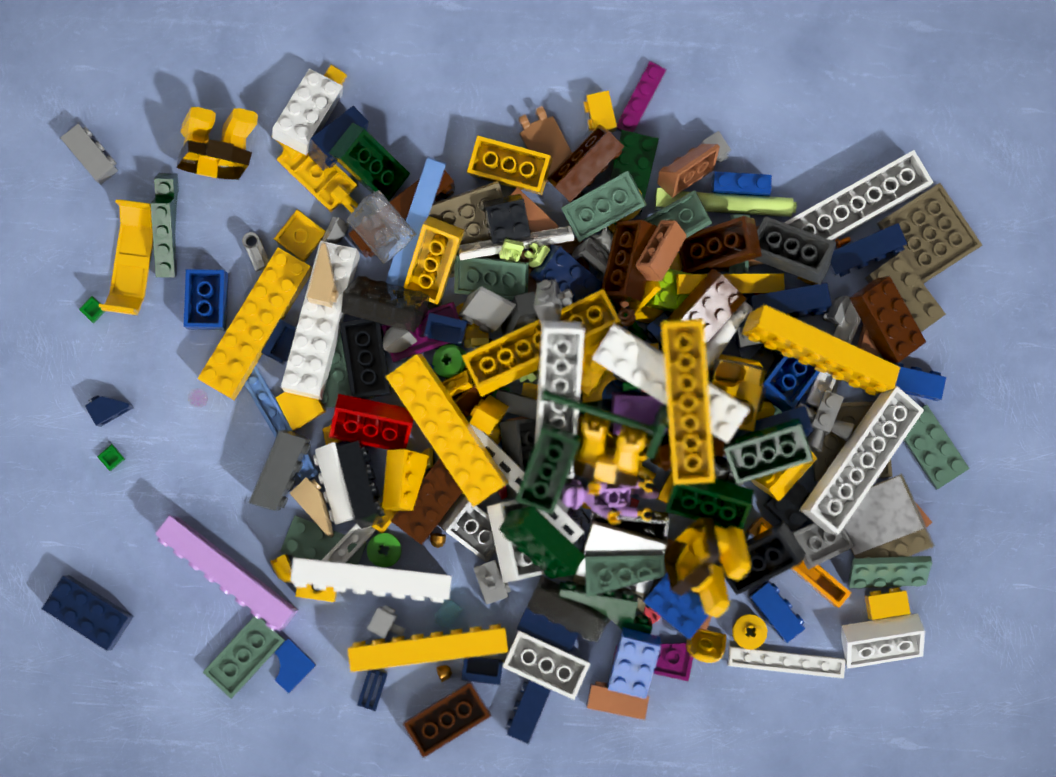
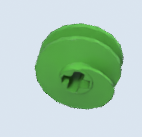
(449, 353)
(383, 560)

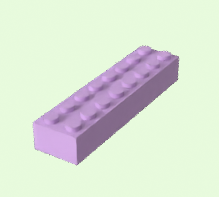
(226, 572)

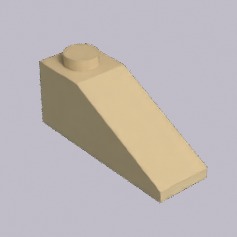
(323, 284)
(313, 502)

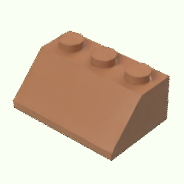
(688, 169)

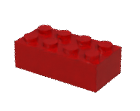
(371, 423)

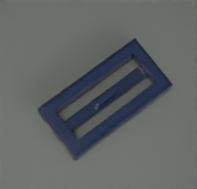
(367, 705)

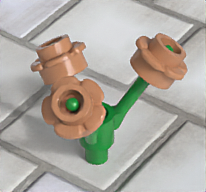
(628, 318)

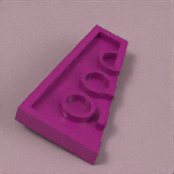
(673, 661)

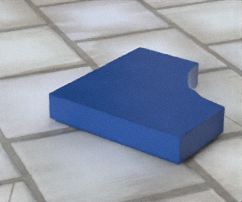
(293, 665)

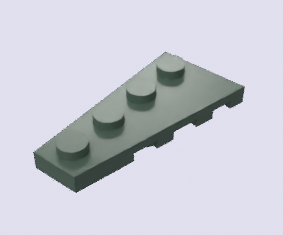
(615, 572)

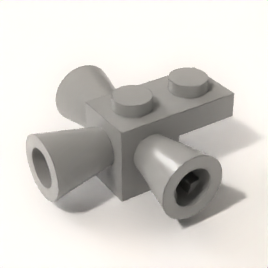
(824, 420)

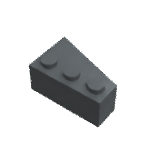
(521, 314)

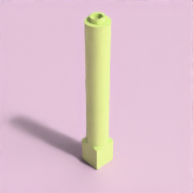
(734, 203)

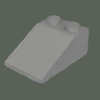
(485, 310)
(470, 528)

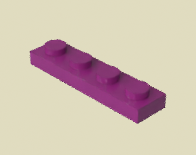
(641, 97)

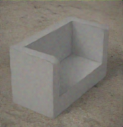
(592, 254)

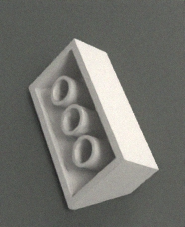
(334, 483)
(883, 640)

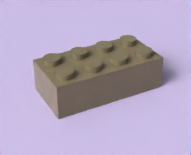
(913, 292)

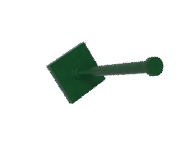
(654, 431)

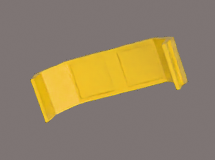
(131, 259)

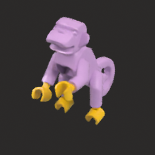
(603, 496)

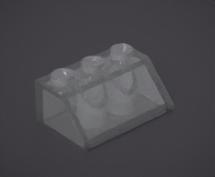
(381, 226)

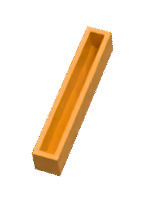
(815, 577)

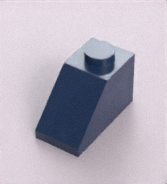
(106, 409)

